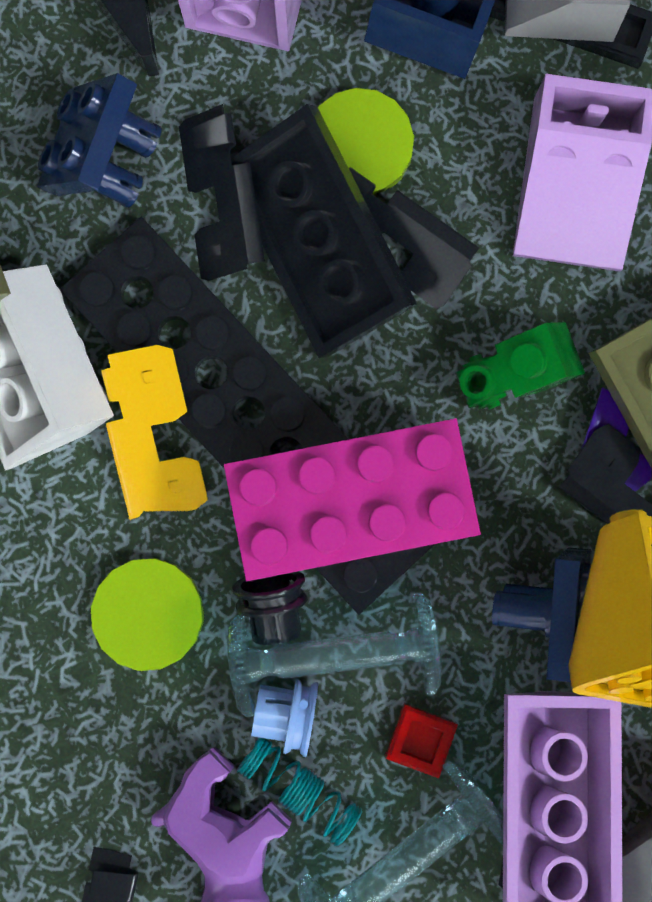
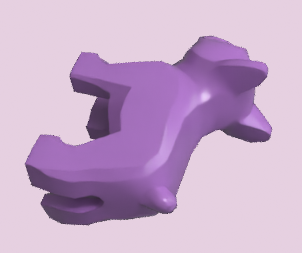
(219, 841)

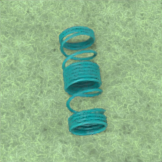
(299, 794)

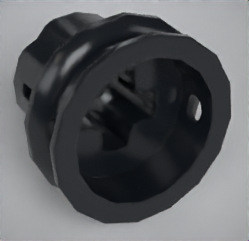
(272, 606)

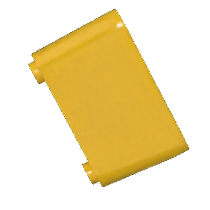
(615, 622)

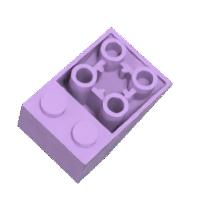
(583, 171)

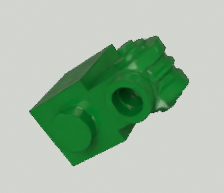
(523, 365)

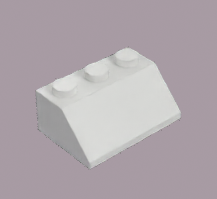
(44, 371)

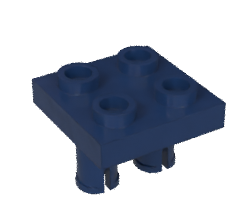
(91, 123)
(549, 609)

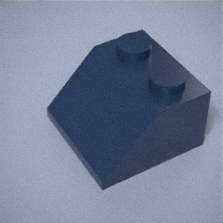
(430, 31)

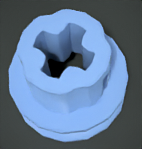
(286, 715)

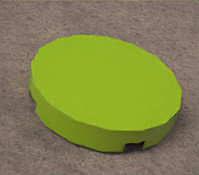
(370, 134)
(147, 614)

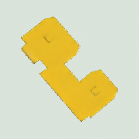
(149, 395)

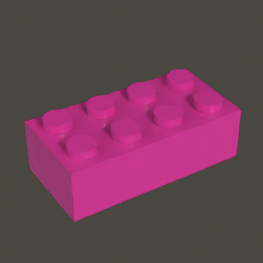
(351, 499)

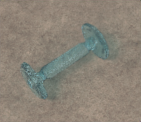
(334, 655)
(419, 848)

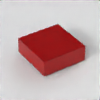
(421, 740)

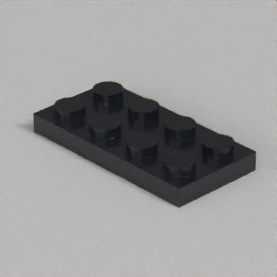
(322, 234)

